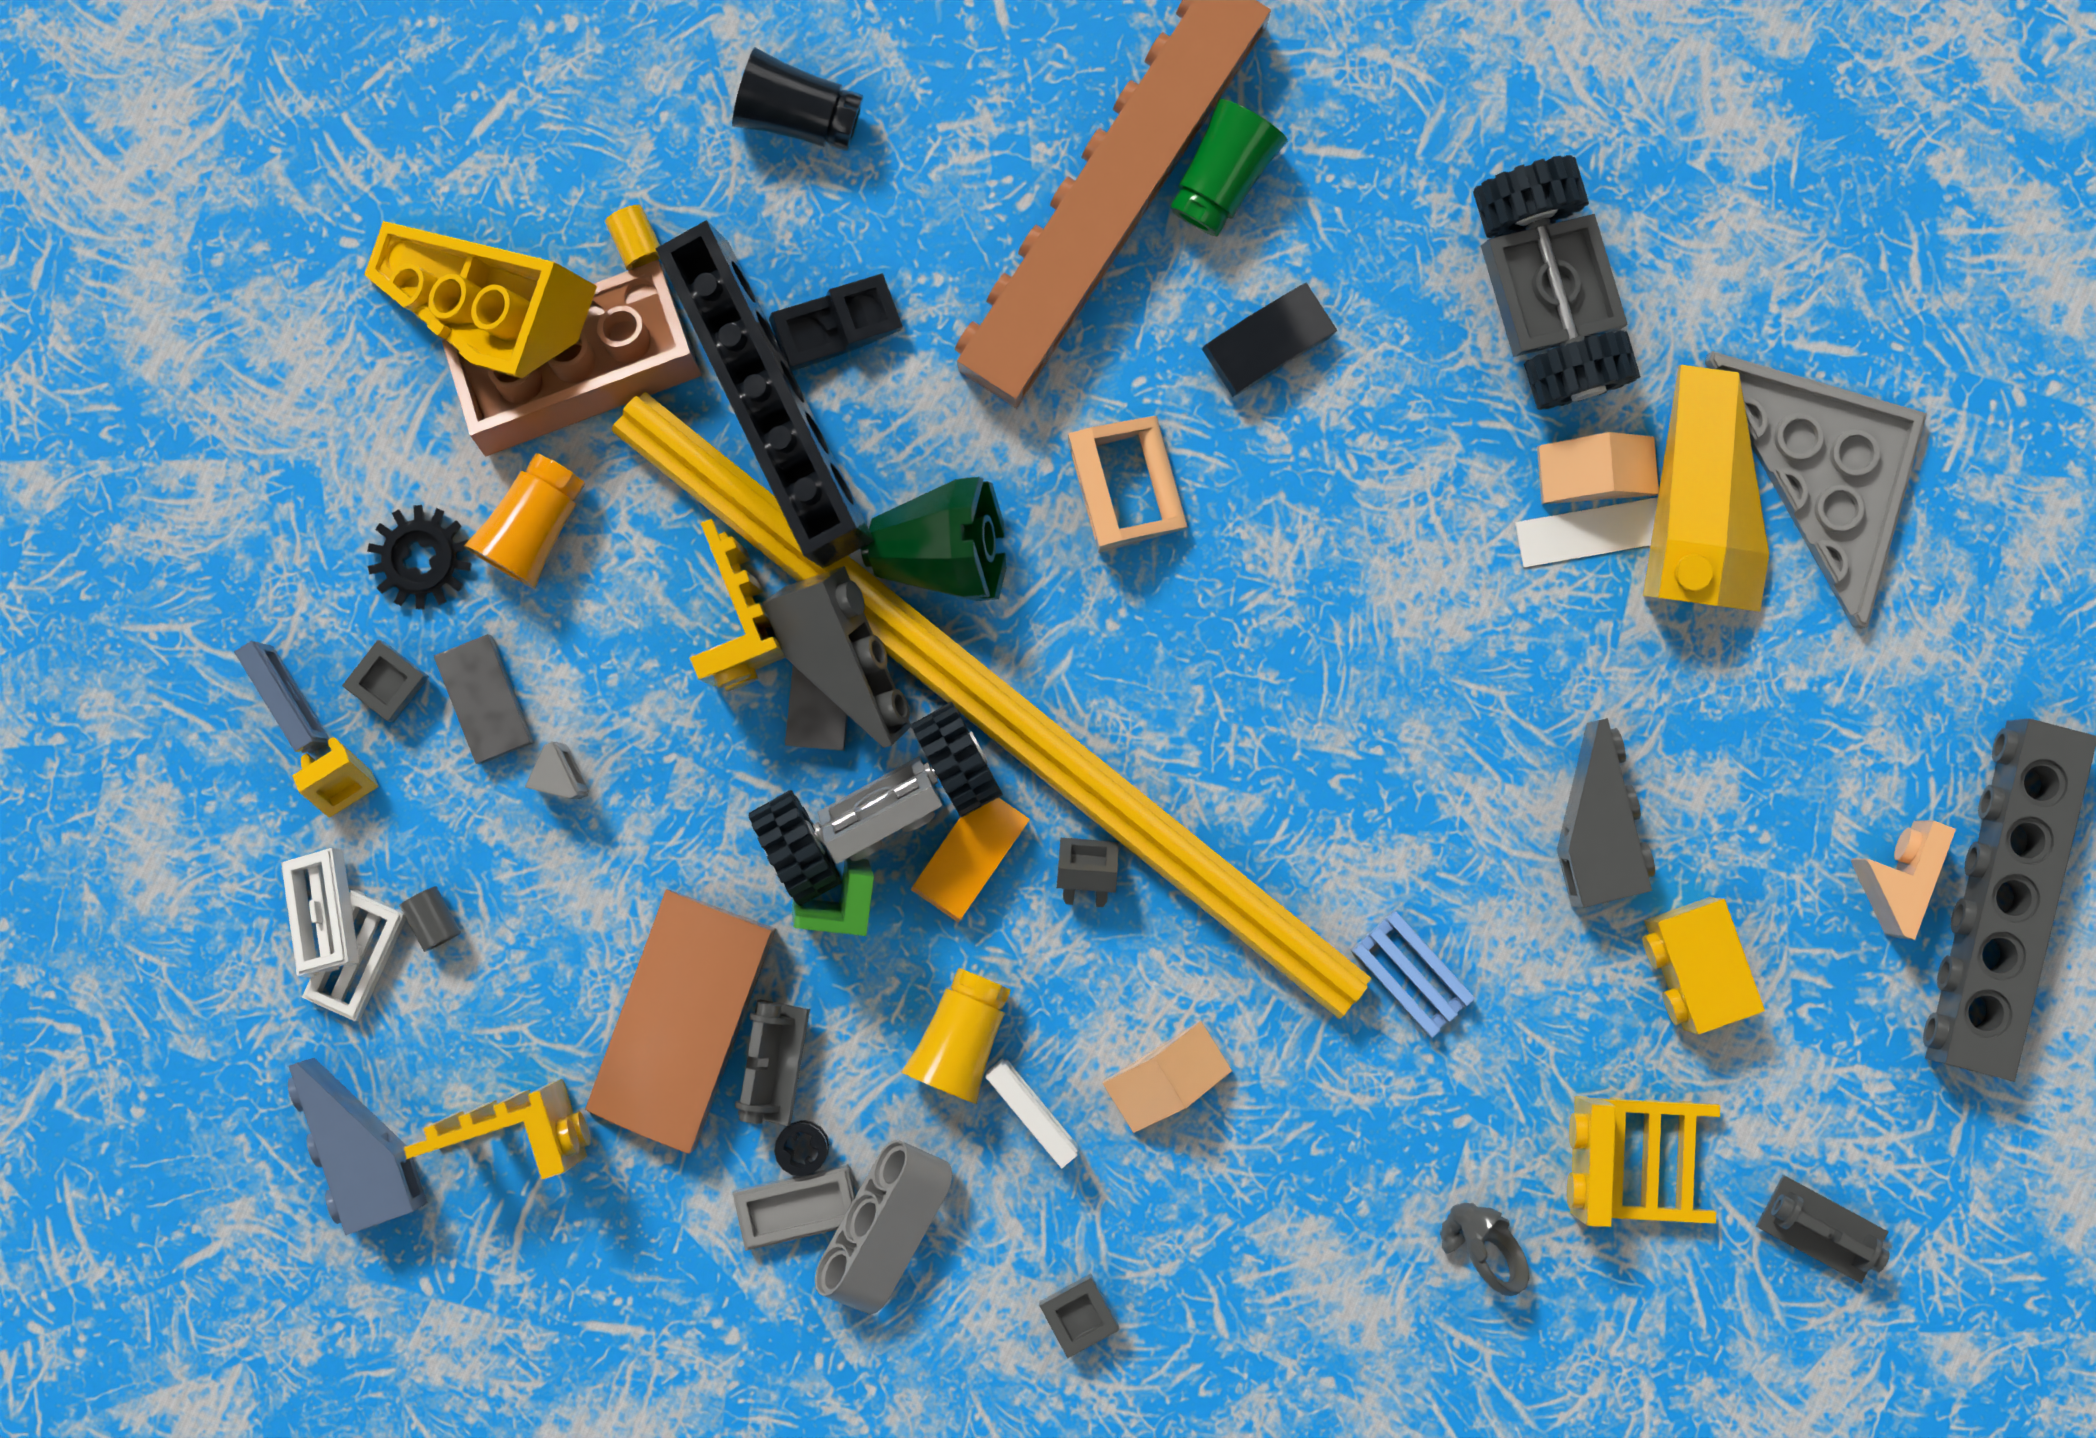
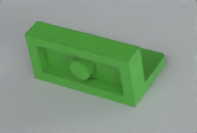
(847, 915)

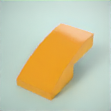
(969, 857)

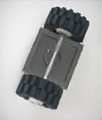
(1554, 282)

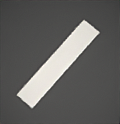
(1586, 532)

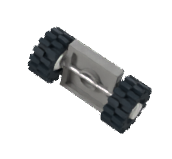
(866, 816)

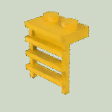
(735, 661)
(552, 1127)
(1598, 1160)

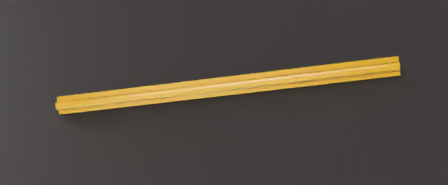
(1006, 716)

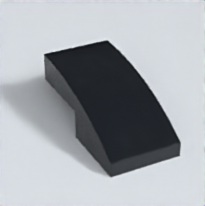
(836, 323)
(1269, 339)

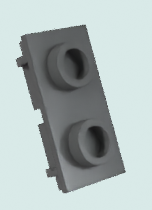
(773, 1063)
(1824, 1230)

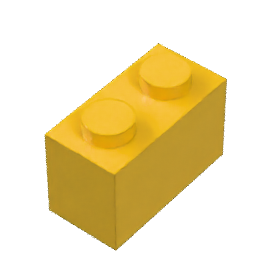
(1702, 966)

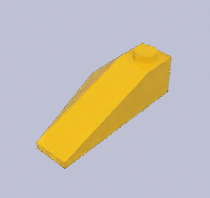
(486, 301)
(1708, 511)

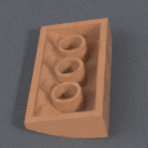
(626, 348)
(680, 1021)

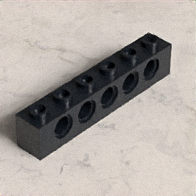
(764, 395)

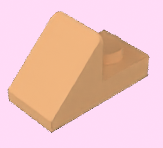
(1904, 893)

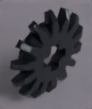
(397, 550)

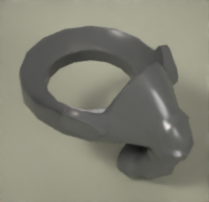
(1483, 1225)

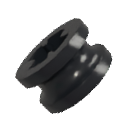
(784, 1154)

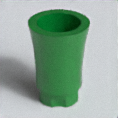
(1226, 166)

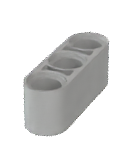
(883, 1227)

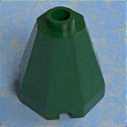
(942, 541)

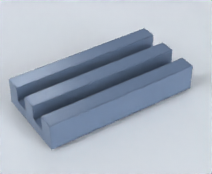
(282, 697)

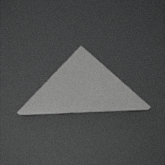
(1837, 468)

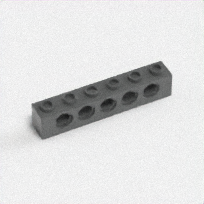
(2036, 877)

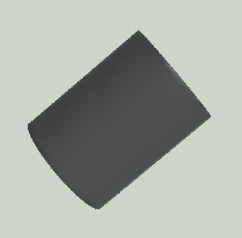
(430, 918)

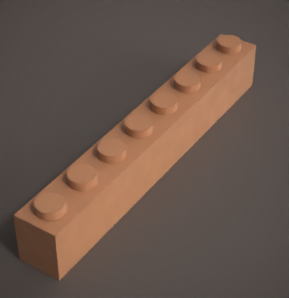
(1109, 195)

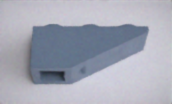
(358, 1152)

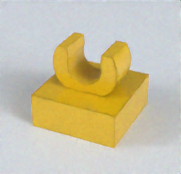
(334, 779)

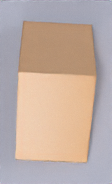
(1598, 468)
(1168, 1078)

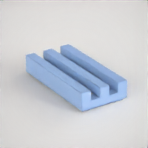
(1446, 1011)

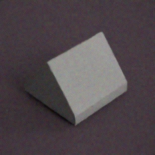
(557, 773)

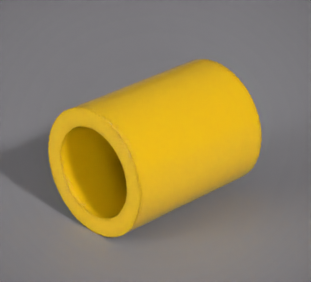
(633, 236)

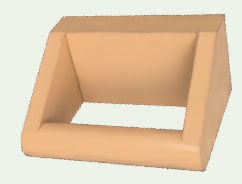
(1096, 493)

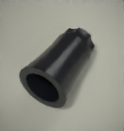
(795, 103)

